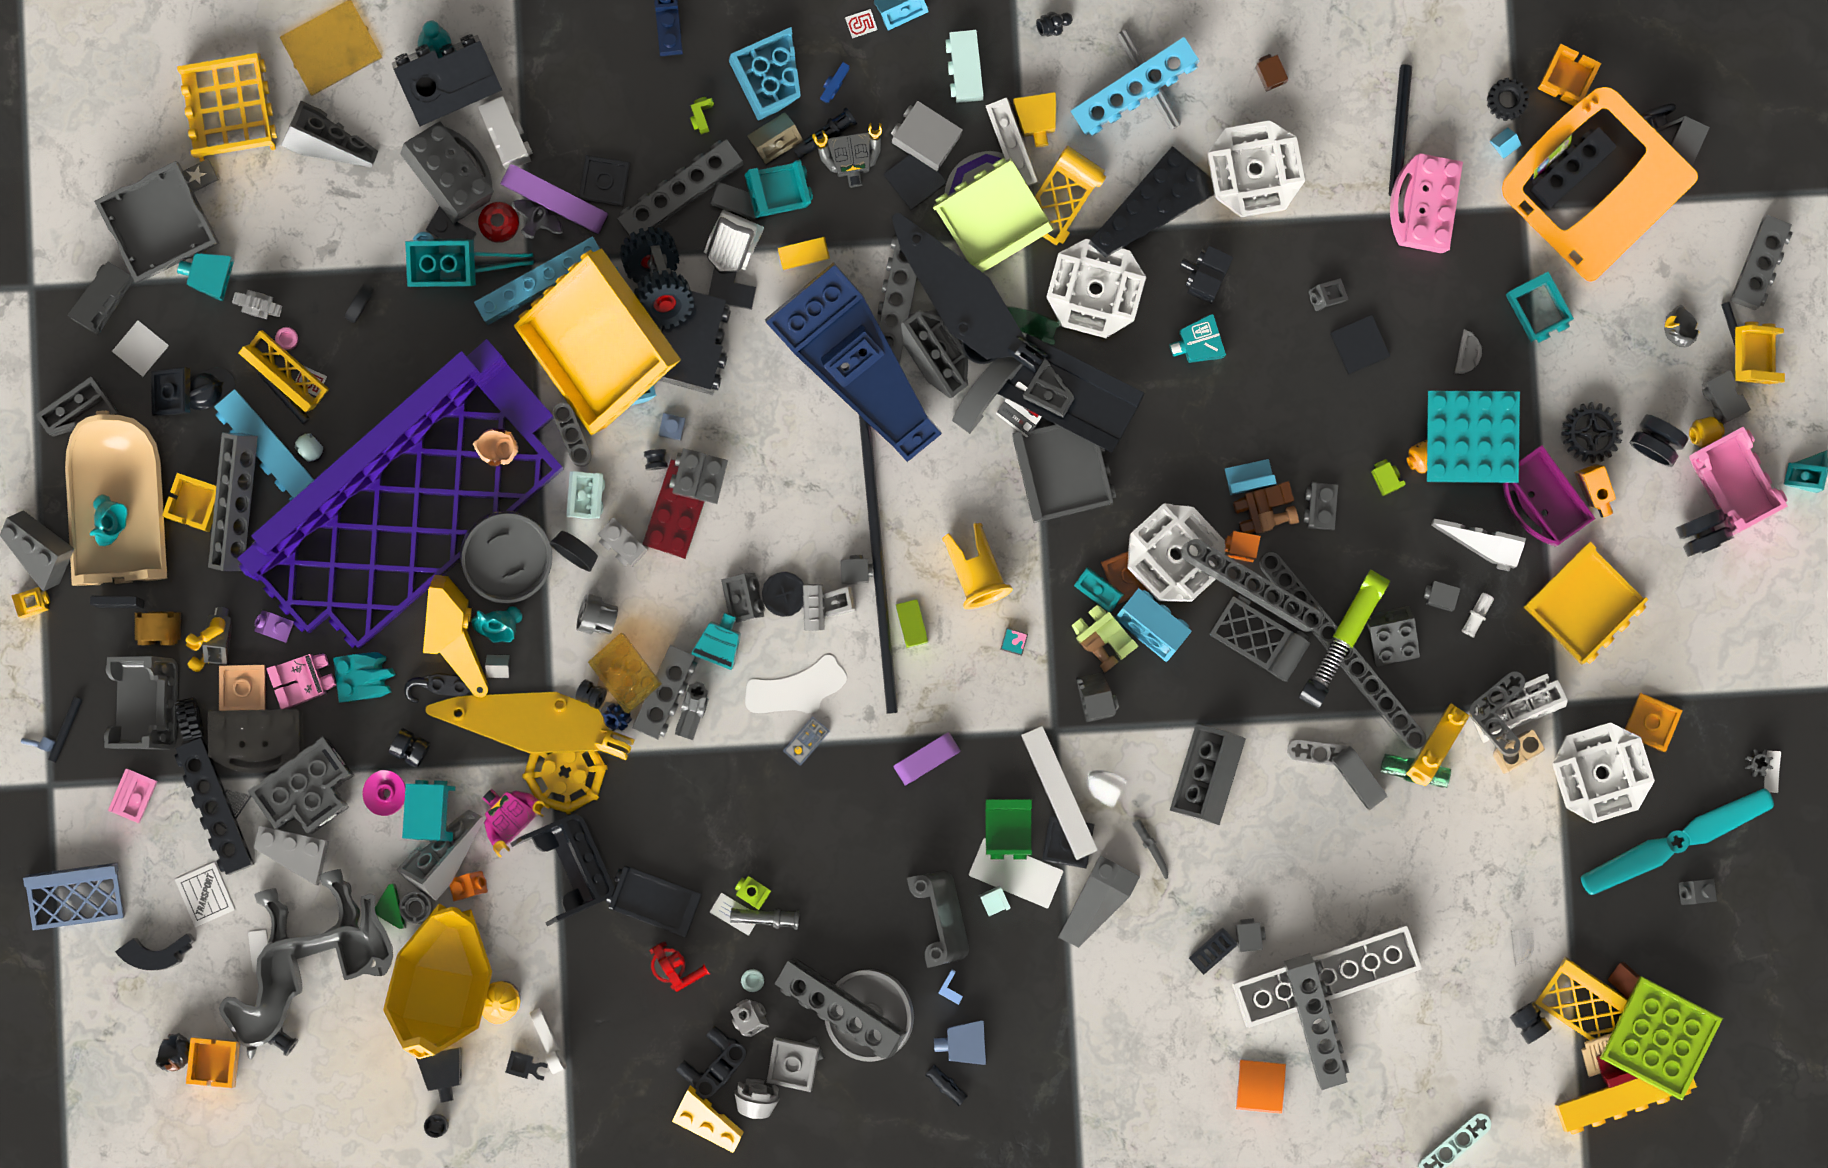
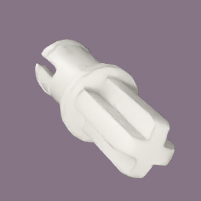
(1478, 614)

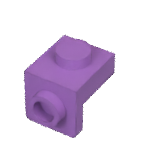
(273, 626)

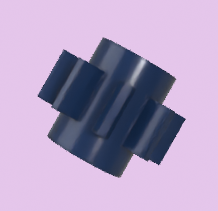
(616, 717)

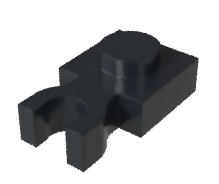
(521, 1066)

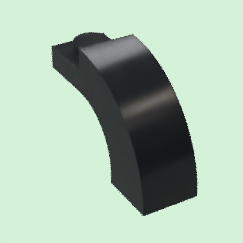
(143, 958)

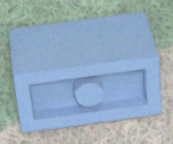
(948, 993)

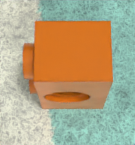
(1242, 546)

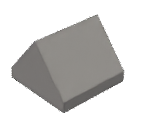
(497, 666)

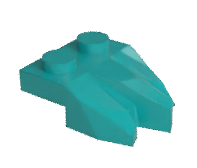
(361, 676)

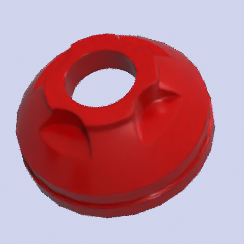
(506, 230)

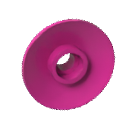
(374, 793)

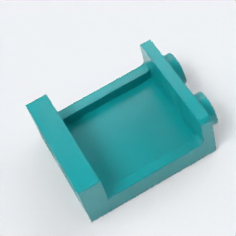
(778, 189)
(426, 811)

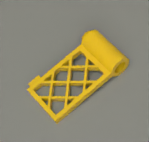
(1082, 173)

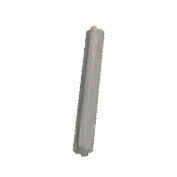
(1138, 59)

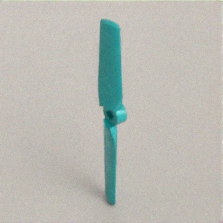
(1657, 851)

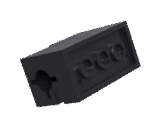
(445, 79)
(697, 345)

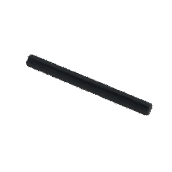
(1400, 126)

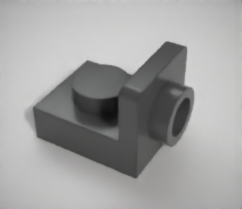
(1328, 294)

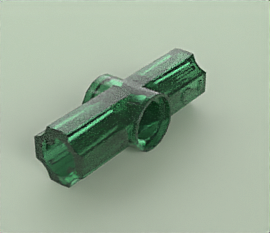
(1399, 766)

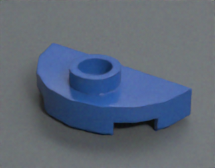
(834, 83)

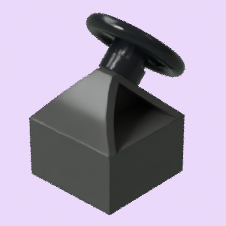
(1682, 134)

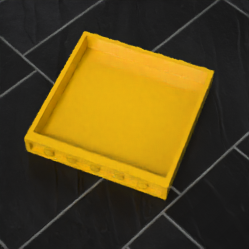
(596, 341)

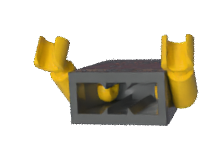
(215, 640)

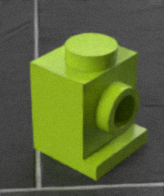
(1387, 477)
(761, 892)

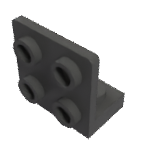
(1393, 636)

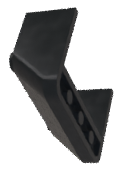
(580, 860)

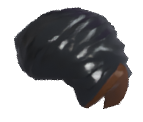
(173, 1053)

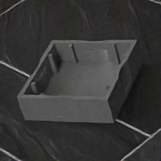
(156, 222)

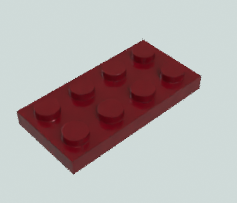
(673, 520)

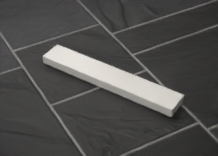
(1059, 793)

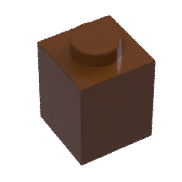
(1271, 72)

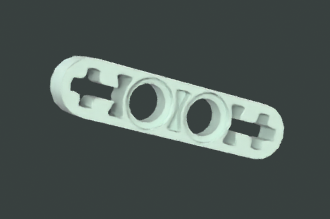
(1451, 1142)

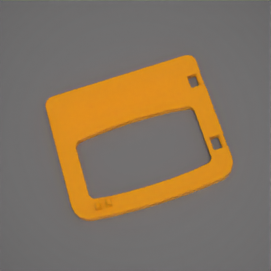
(1628, 210)

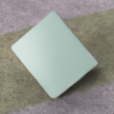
(994, 901)

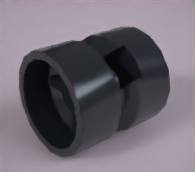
(402, 744)
(1530, 1022)

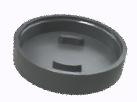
(505, 556)

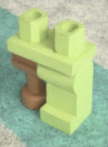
(1104, 631)

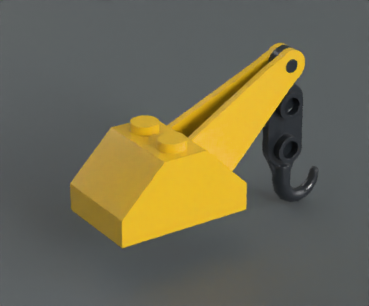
(447, 633)

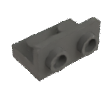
(1322, 506)
(743, 597)

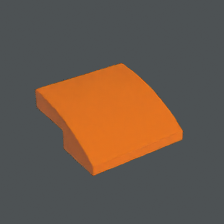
(1260, 1086)

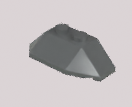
(936, 352)

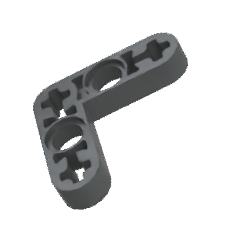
(1490, 716)

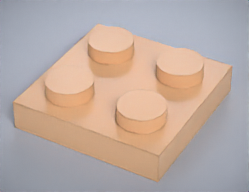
(242, 687)

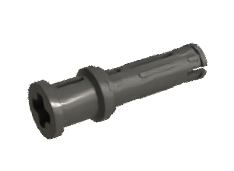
(776, 918)

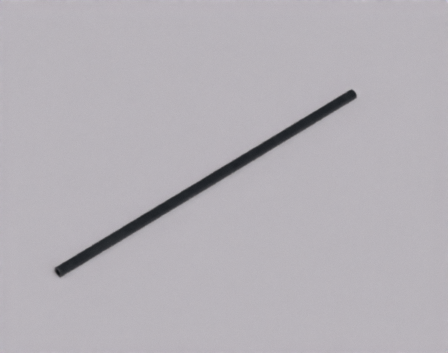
(878, 565)

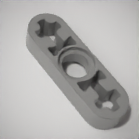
(1304, 745)

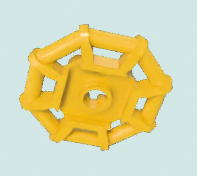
(562, 785)

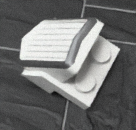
(732, 242)

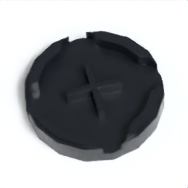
(783, 594)

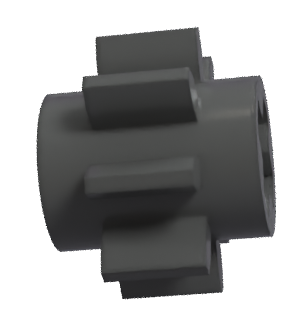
(1753, 765)

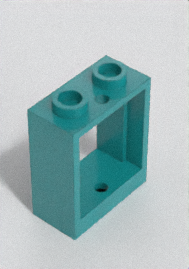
(1544, 279)

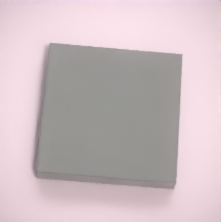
(793, 1064)

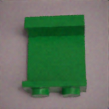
(1008, 829)

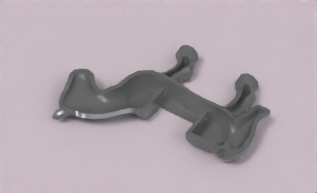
(278, 965)

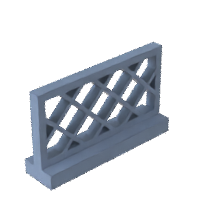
(73, 876)

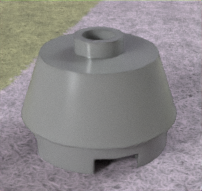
(756, 1099)

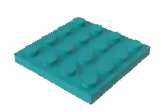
(1473, 436)

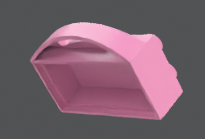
(1434, 227)

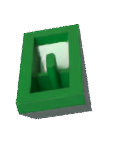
(388, 907)

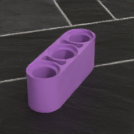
(927, 758)

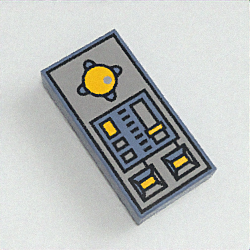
(806, 741)

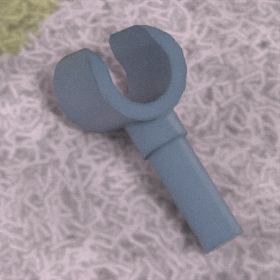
(45, 743)

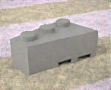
(294, 851)

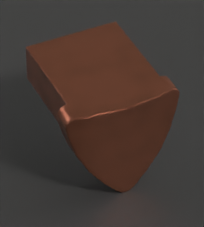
(1624, 979)

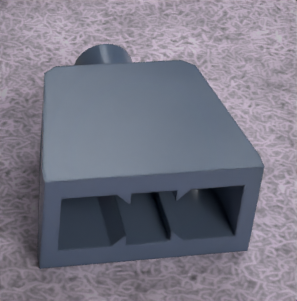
(964, 1043)

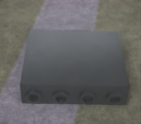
(1062, 473)

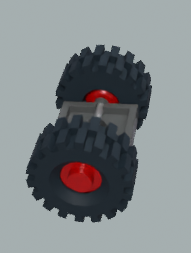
(650, 259)

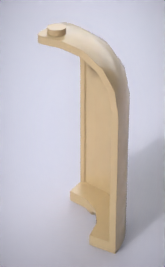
(123, 462)

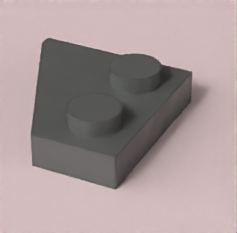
(1049, 391)

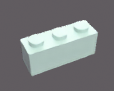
(964, 66)

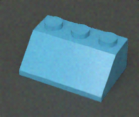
(1153, 624)

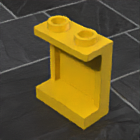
(1757, 353)

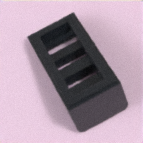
(1225, 935)

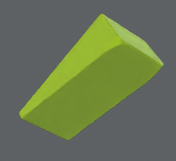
(911, 623)

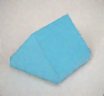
(1506, 142)

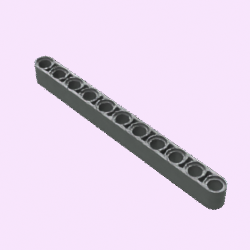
(1353, 656)

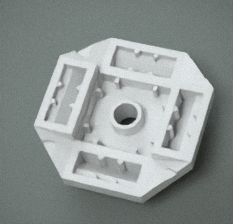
(1259, 145)
(1091, 313)
(1151, 546)
(1626, 768)

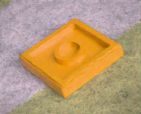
(1653, 721)

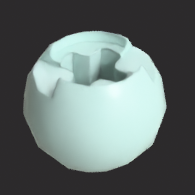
(308, 447)

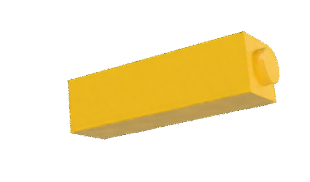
(1437, 745)

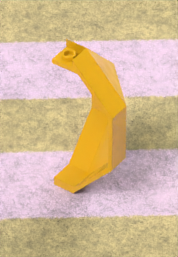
(438, 983)

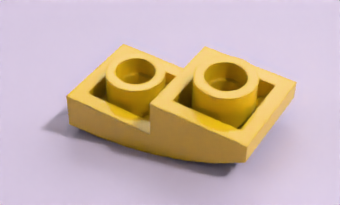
(803, 253)

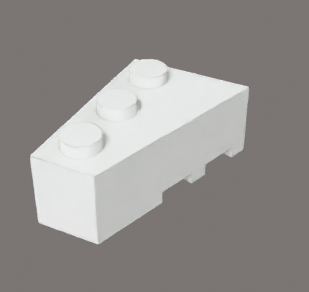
(505, 132)

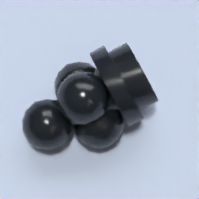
(1051, 23)

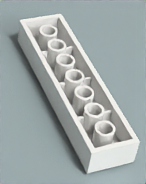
(1343, 972)

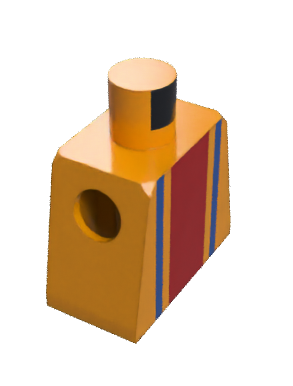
(1591, 481)

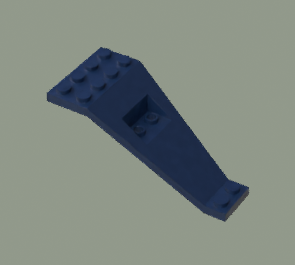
(828, 327)

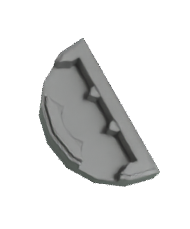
(1469, 353)

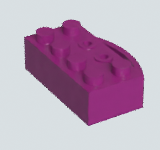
(1551, 493)

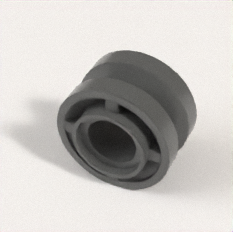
(407, 900)

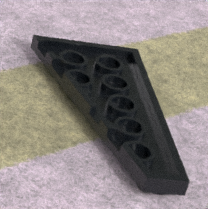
(1160, 197)

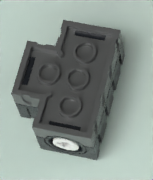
(305, 788)

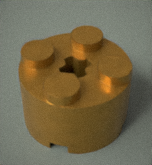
(158, 627)

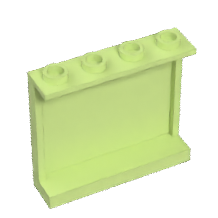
(993, 215)

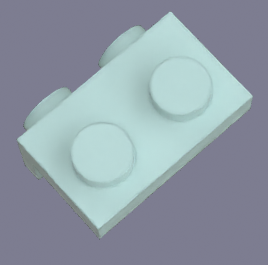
(585, 495)

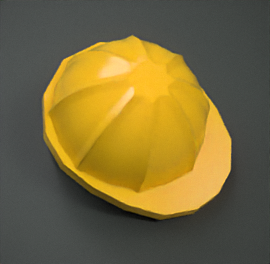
(501, 1002)

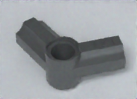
(692, 710)

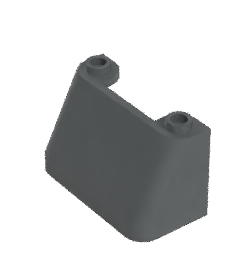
(144, 703)
(948, 916)

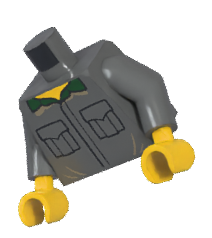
(850, 154)

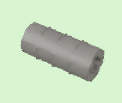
(813, 607)

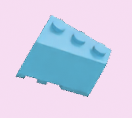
(768, 73)

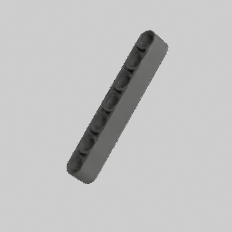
(1263, 585)

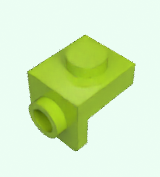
(698, 120)

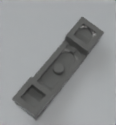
(984, 391)

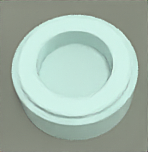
(752, 980)

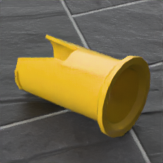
(978, 575)

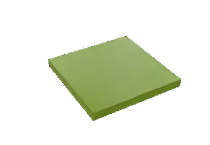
(1661, 1038)

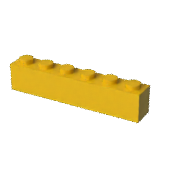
(1609, 1102)

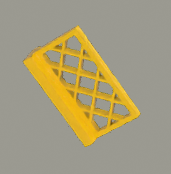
(1594, 986)

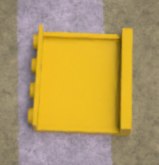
(1586, 604)

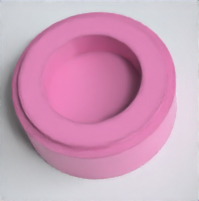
(287, 338)

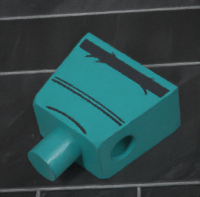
(719, 643)

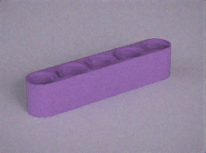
(554, 198)

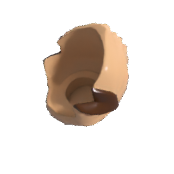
(496, 446)

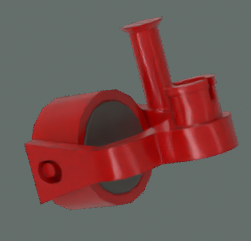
(670, 965)

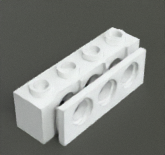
(1529, 708)

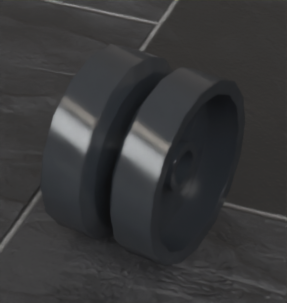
(1659, 440)
(1704, 532)

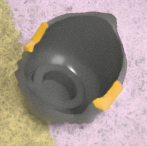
(1681, 327)

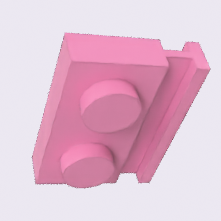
(132, 795)

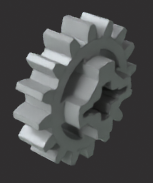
(257, 304)

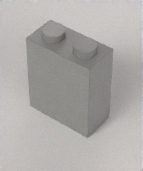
(926, 135)

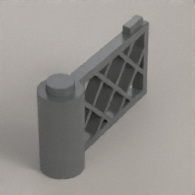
(1288, 650)

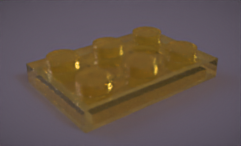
(624, 673)

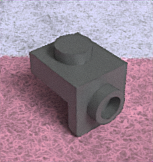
(1697, 892)

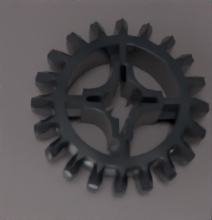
(1592, 422)

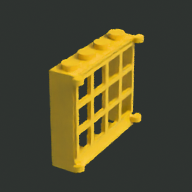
(194, 112)

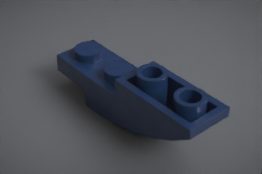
(668, 27)

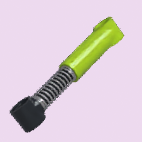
(1345, 636)

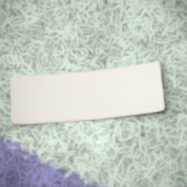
(1772, 776)

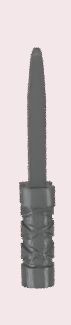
(1150, 843)

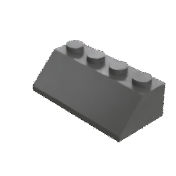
(1207, 774)

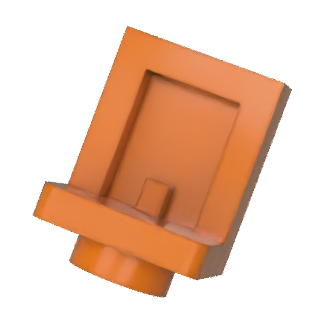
(468, 885)

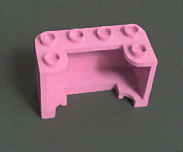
(1736, 481)

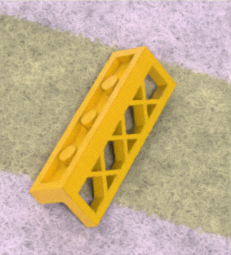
(279, 377)

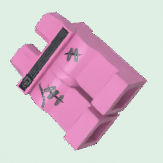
(308, 678)

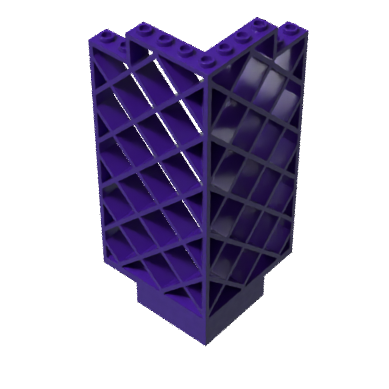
(363, 469)

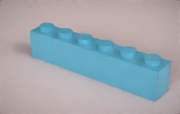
(270, 450)

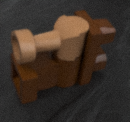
(1260, 512)

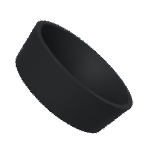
(574, 550)

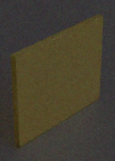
(330, 47)

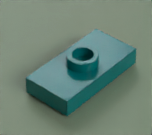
(1099, 589)

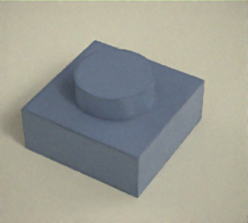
(672, 427)

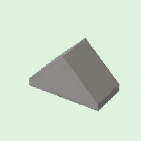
(838, 602)

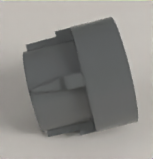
(596, 615)

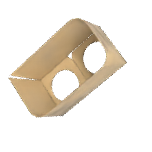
(1522, 753)

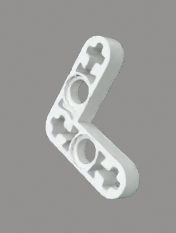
(554, 1056)

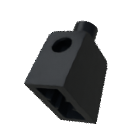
(442, 1072)

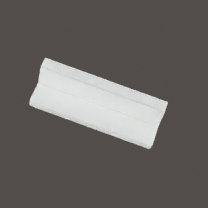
(1011, 139)

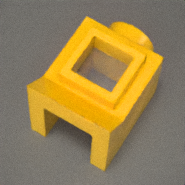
(31, 602)

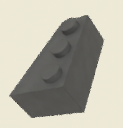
(37, 549)

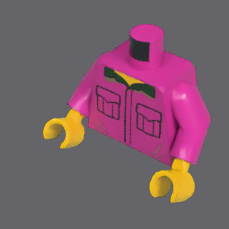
(509, 816)

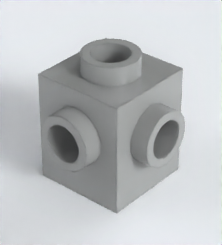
(749, 1017)

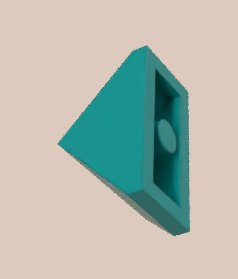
(1808, 473)

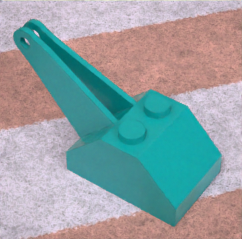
(449, 262)

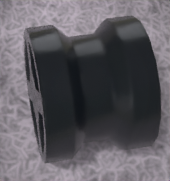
(655, 459)

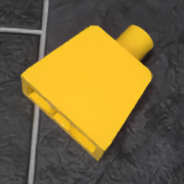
(1036, 116)

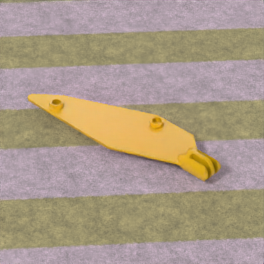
(534, 722)

